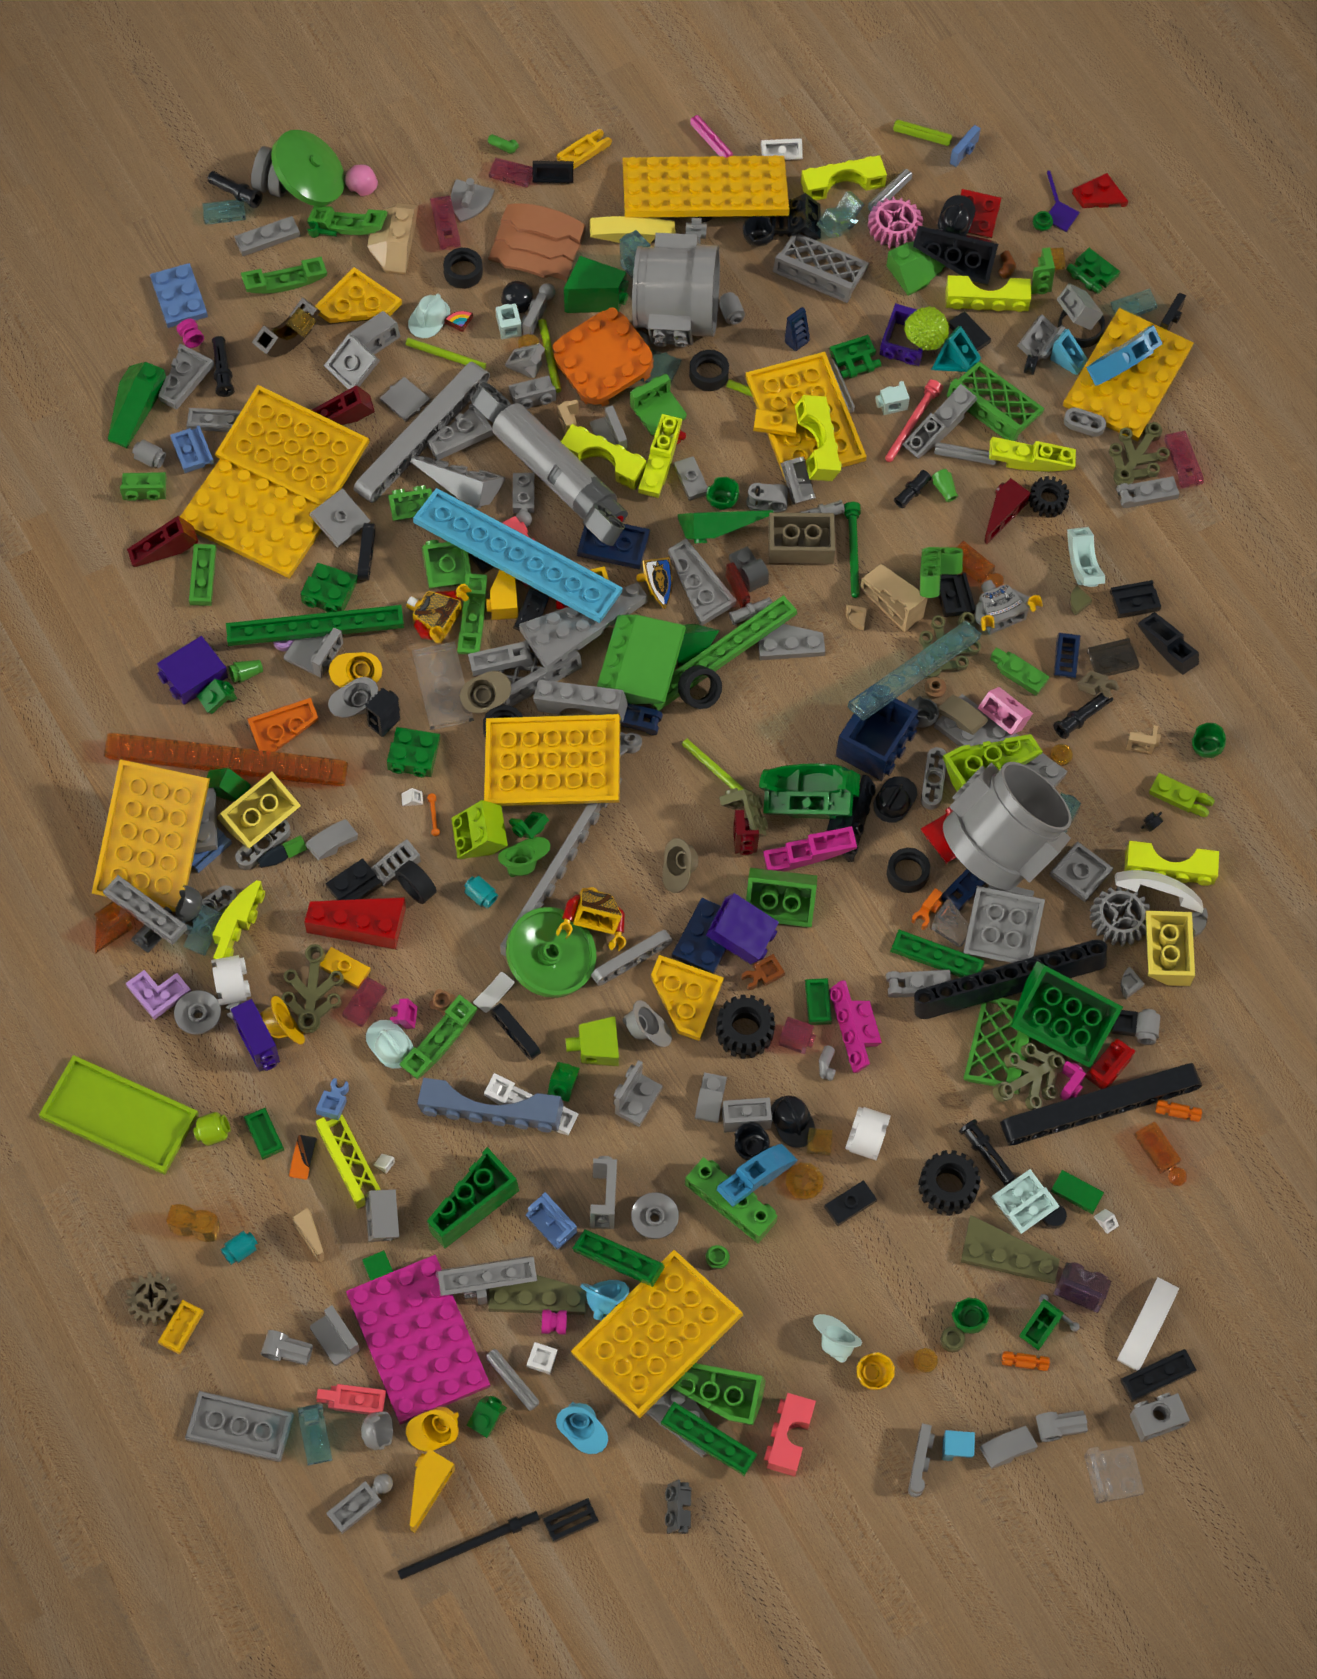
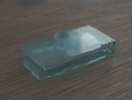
(223, 211)
(1136, 303)
(202, 930)

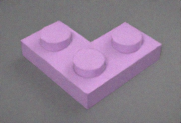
(157, 998)

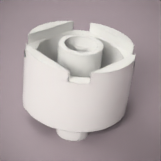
(229, 979)
(867, 1132)

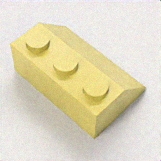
(258, 810)
(1170, 947)

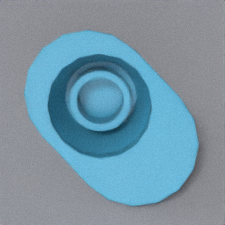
(582, 1428)

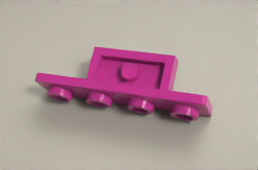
(856, 1025)

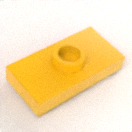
(775, 422)
(352, 970)
(181, 1327)

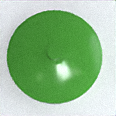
(308, 168)
(550, 962)

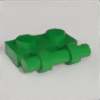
(1096, 267)
(852, 351)

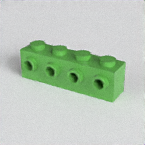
(748, 1215)

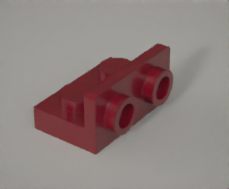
(744, 839)

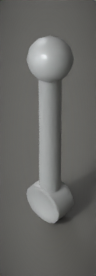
(1074, 1326)

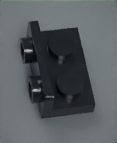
(804, 215)

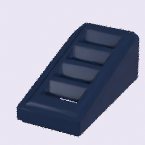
(797, 330)
(1070, 639)

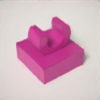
(406, 1013)

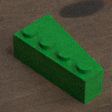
(473, 1199)

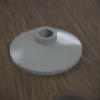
(193, 1003)
(650, 1205)

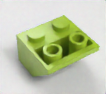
(479, 830)

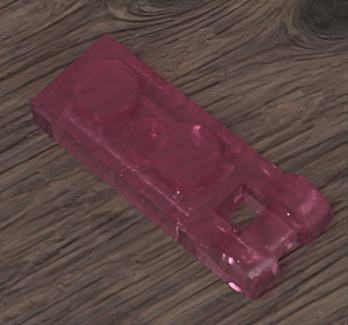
(445, 222)
(1184, 459)

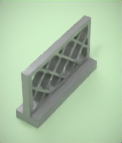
(816, 277)
(525, 686)

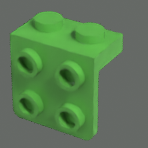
(654, 400)

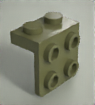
(752, 803)

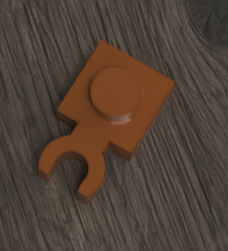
(766, 970)

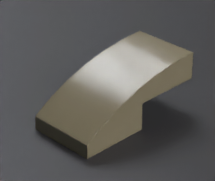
(963, 713)

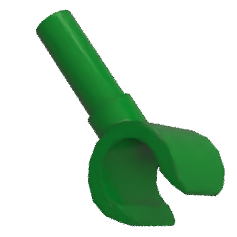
(315, 231)

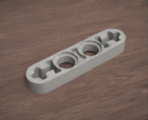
(631, 957)

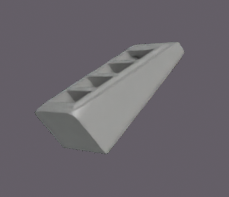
(391, 857)

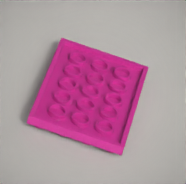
(417, 1340)

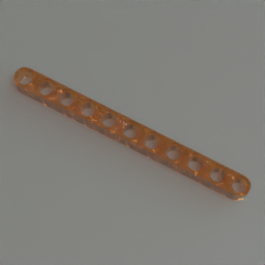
(212, 757)

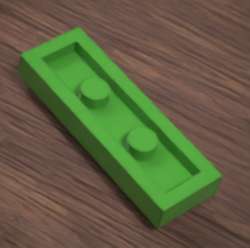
(202, 574)

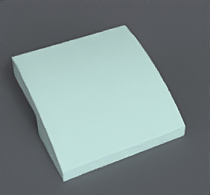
(1025, 1201)

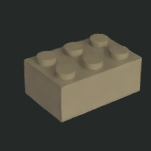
(801, 538)

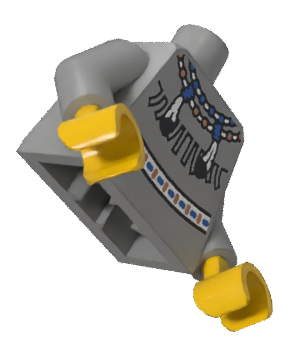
(1003, 607)

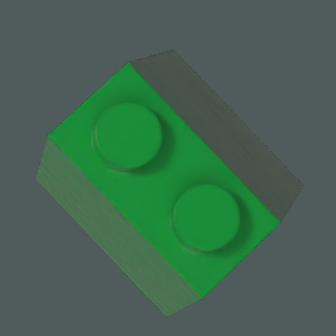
(594, 287)

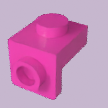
(1076, 1077)

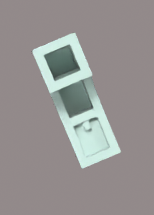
(1083, 557)

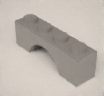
(557, 696)

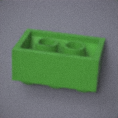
(783, 895)

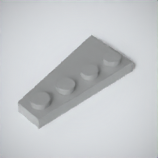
(702, 586)

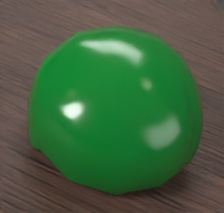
(723, 493)
(1209, 740)
(970, 1315)

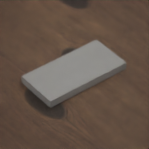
(239, 1426)

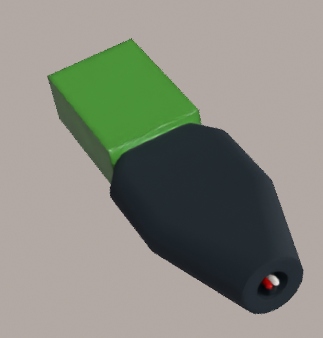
(282, 852)

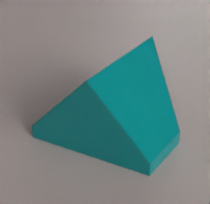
(957, 353)

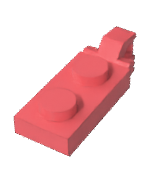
(353, 1399)

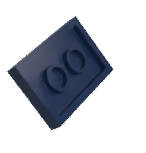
(626, 551)
(694, 946)

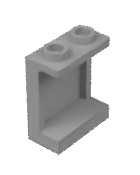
(603, 1215)

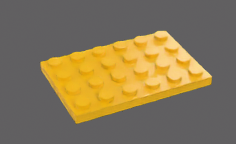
(783, 385)
(1136, 393)
(292, 446)
(253, 518)
(552, 760)
(151, 831)
(657, 1334)

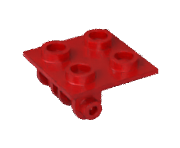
(986, 212)
(935, 835)

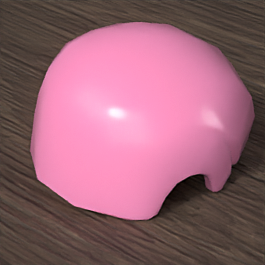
(361, 180)

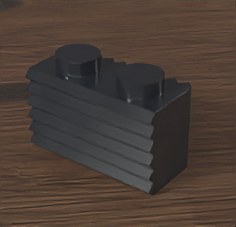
(383, 711)

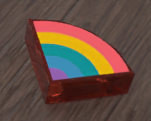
(459, 320)

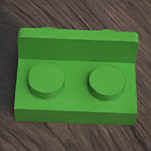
(1043, 274)
(143, 486)
(407, 504)

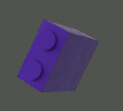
(191, 670)
(743, 929)

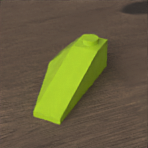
(967, 759)

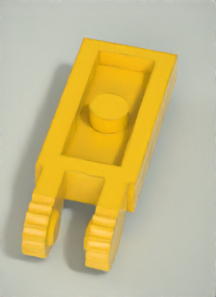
(585, 148)

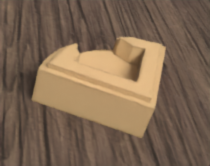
(856, 616)

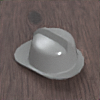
(352, 697)
(646, 1024)

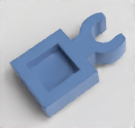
(333, 1102)

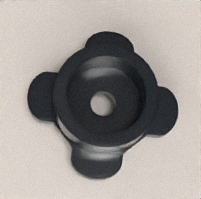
(1152, 821)

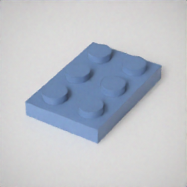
(178, 295)

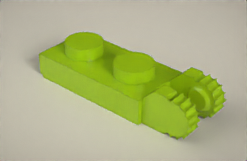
(1180, 795)

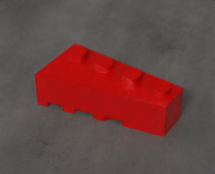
(358, 920)

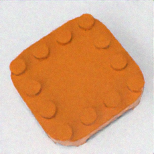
(603, 357)

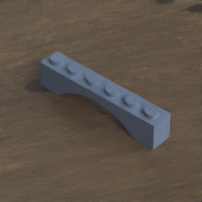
(538, 1111)

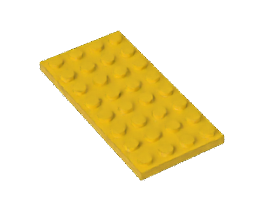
(705, 186)

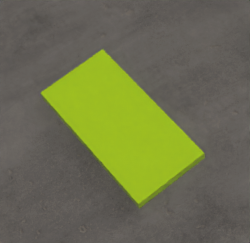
(119, 1114)

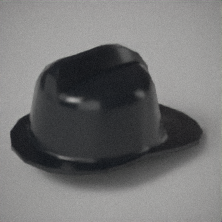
(957, 215)
(895, 799)
(792, 1120)

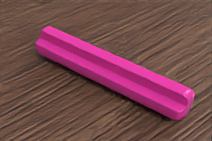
(710, 137)

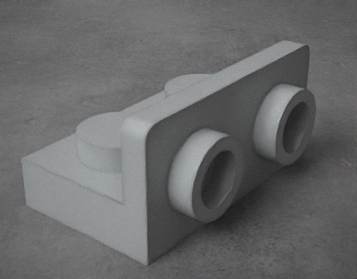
(533, 392)

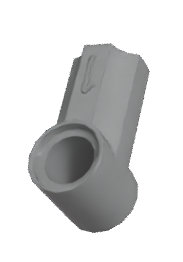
(280, 1346)
(1054, 1425)

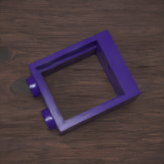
(892, 351)
(255, 1035)

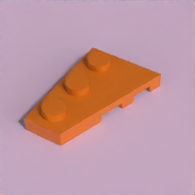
(282, 725)

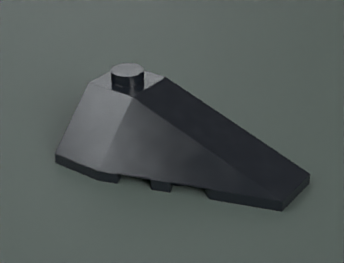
(958, 252)

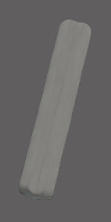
(892, 188)
(849, 403)
(963, 453)
(512, 1379)

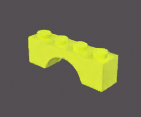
(865, 172)
(965, 295)
(814, 415)
(628, 466)
(1199, 868)

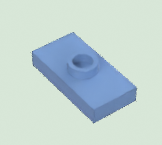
(965, 145)

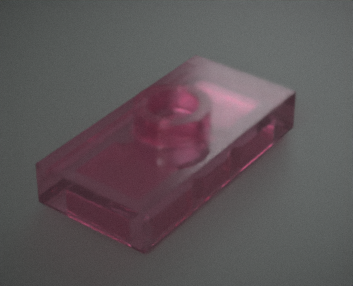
(511, 172)
(364, 1002)

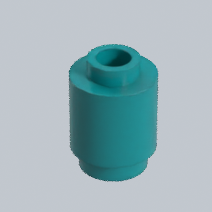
(480, 891)
(239, 1247)

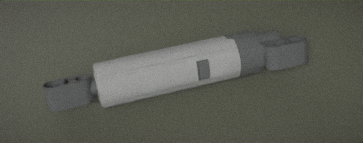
(553, 463)

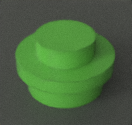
(717, 1257)

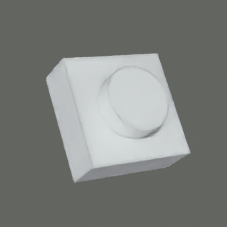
(542, 1358)

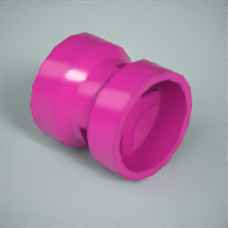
(189, 331)
(554, 1321)

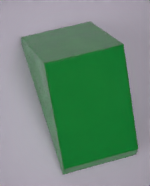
(227, 784)
(1041, 1324)

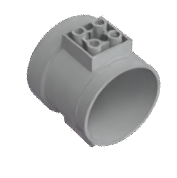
(676, 289)
(1007, 824)

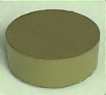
(952, 1339)

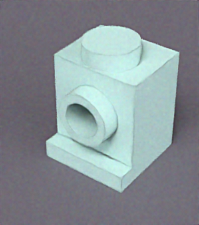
(508, 321)
(893, 399)

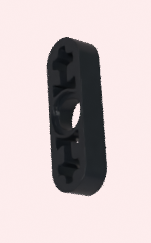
(366, 551)
(515, 1031)

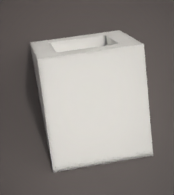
(412, 797)
(384, 1163)
(1106, 1220)

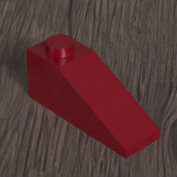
(347, 406)
(1008, 503)
(164, 542)

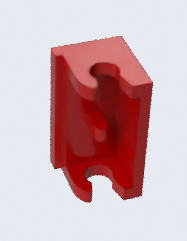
(1110, 1064)

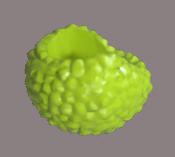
(927, 328)

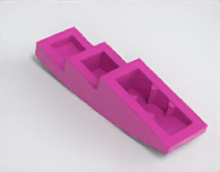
(811, 850)

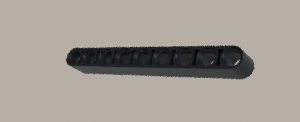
(1006, 979)
(1100, 1104)

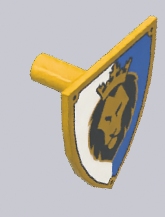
(659, 579)

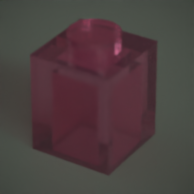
(797, 1035)

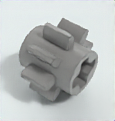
(697, 227)

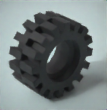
(1051, 486)

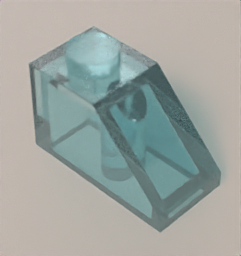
(315, 1434)

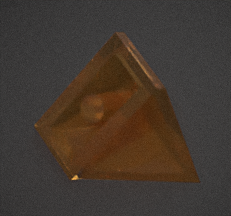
(110, 925)

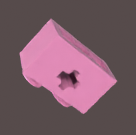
(1005, 710)

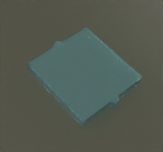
(663, 365)

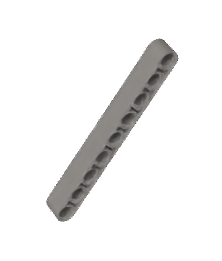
(415, 436)

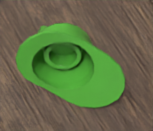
(522, 857)

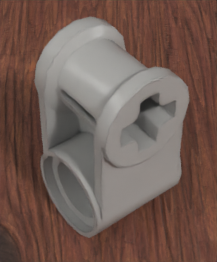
(769, 497)

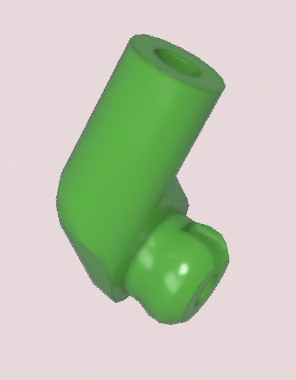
(507, 146)

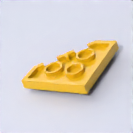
(357, 299)
(686, 994)

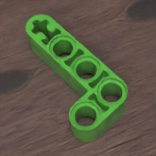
(937, 562)

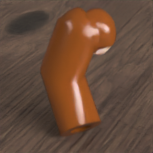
(1009, 265)

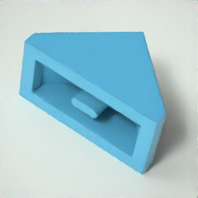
(1068, 353)

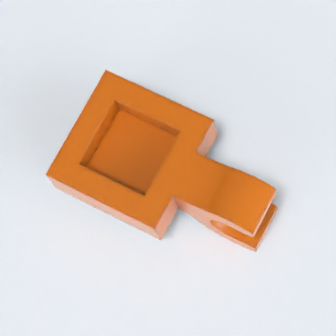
(931, 904)

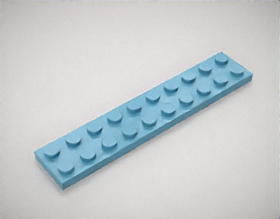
(518, 555)

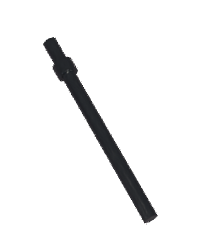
(514, 1525)

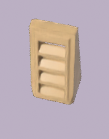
(305, 1226)

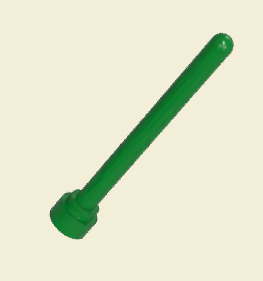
(852, 513)

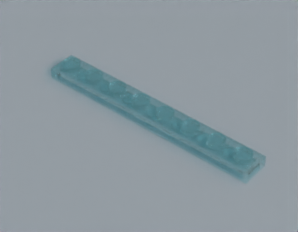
(914, 670)

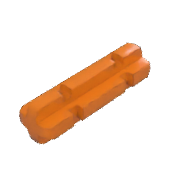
(1178, 1110)
(1025, 1361)

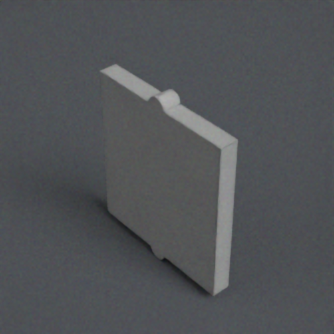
(405, 399)

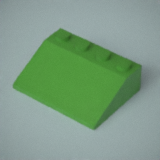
(642, 658)

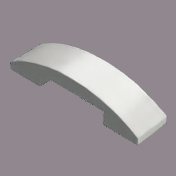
(1133, 878)
(504, 1092)
(1148, 1324)

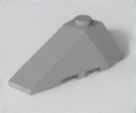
(468, 486)

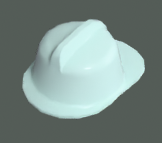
(428, 316)
(388, 1043)
(836, 1337)

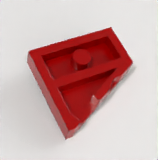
(1099, 193)

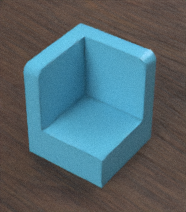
(958, 1444)

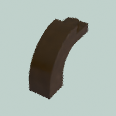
(283, 338)

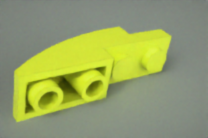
(660, 456)
(1033, 457)
(237, 916)

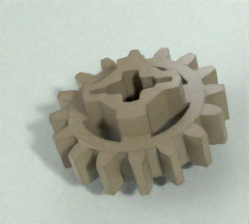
(142, 1299)

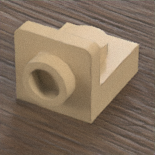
(566, 414)
(1143, 743)

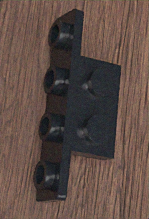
(860, 810)

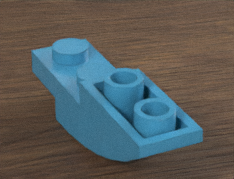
(1124, 356)
(756, 1172)

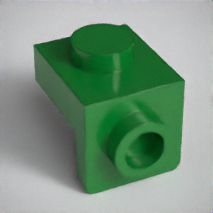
(216, 695)
(530, 826)
(563, 1080)
(486, 1415)

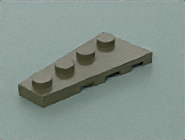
(1000, 1251)
(536, 1296)

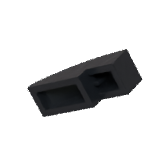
(1169, 643)

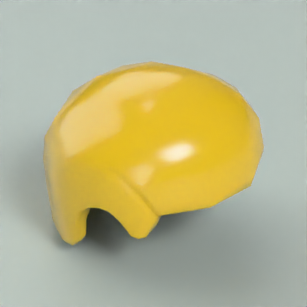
(875, 1371)

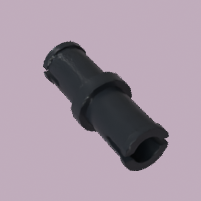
(912, 489)

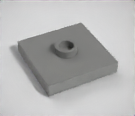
(351, 362)
(339, 517)
(1081, 871)

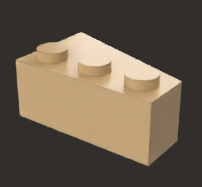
(894, 596)

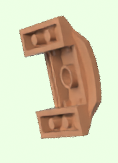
(537, 240)

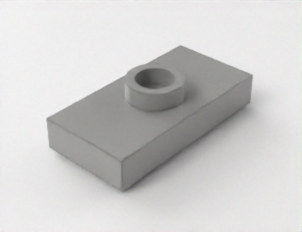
(691, 478)

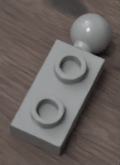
(537, 308)
(523, 496)
(359, 1502)

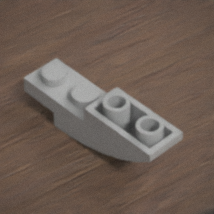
(940, 423)

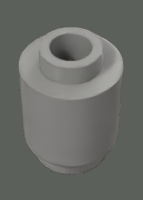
(731, 308)
(149, 454)
(1147, 1027)

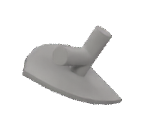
(469, 198)

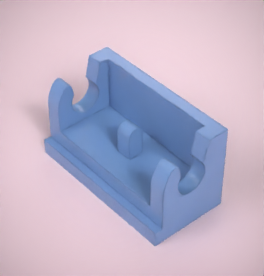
(551, 1221)

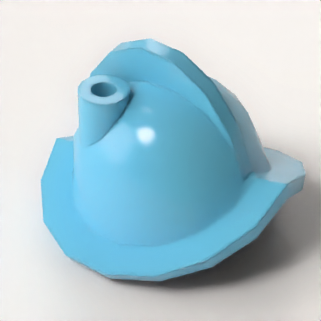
(605, 1296)

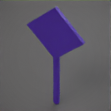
(1062, 215)

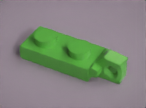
(1019, 671)

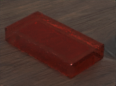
(737, 585)

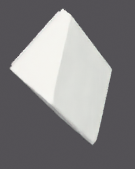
(789, 148)

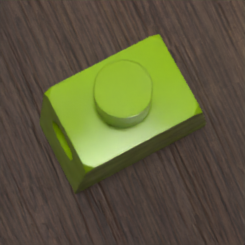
(596, 1042)

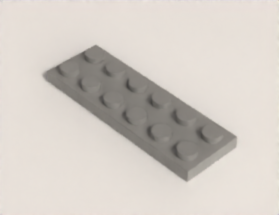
(993, 732)

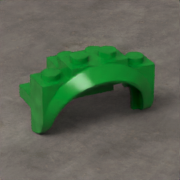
(809, 790)

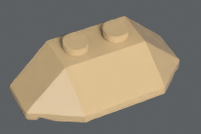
(393, 242)

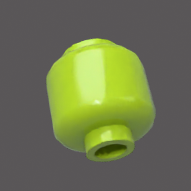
(212, 1128)

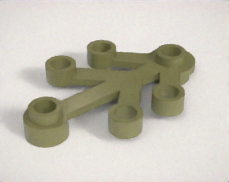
(1137, 457)
(939, 632)
(312, 993)
(1032, 1075)

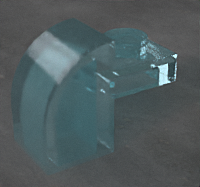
(842, 218)

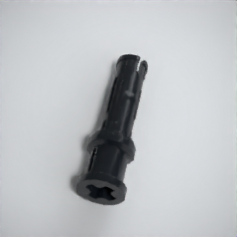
(241, 191)
(222, 373)
(1076, 719)
(982, 1141)

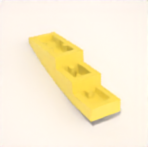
(615, 227)

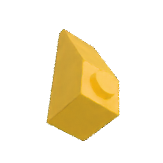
(503, 597)
(430, 1479)

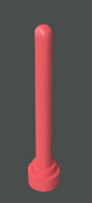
(932, 390)

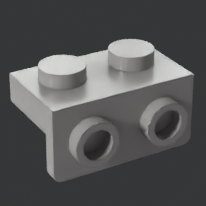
(1040, 338)

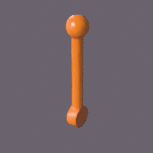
(432, 799)

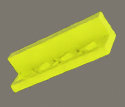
(341, 1160)

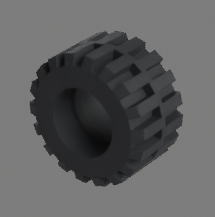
(749, 1009)
(953, 1165)

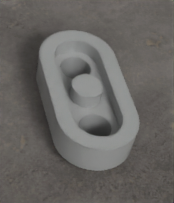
(1085, 421)

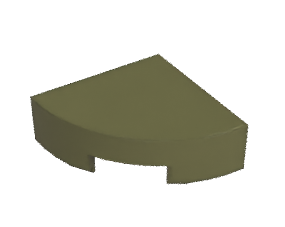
(1079, 600)

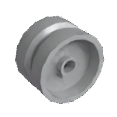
(264, 176)

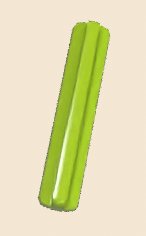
(922, 132)

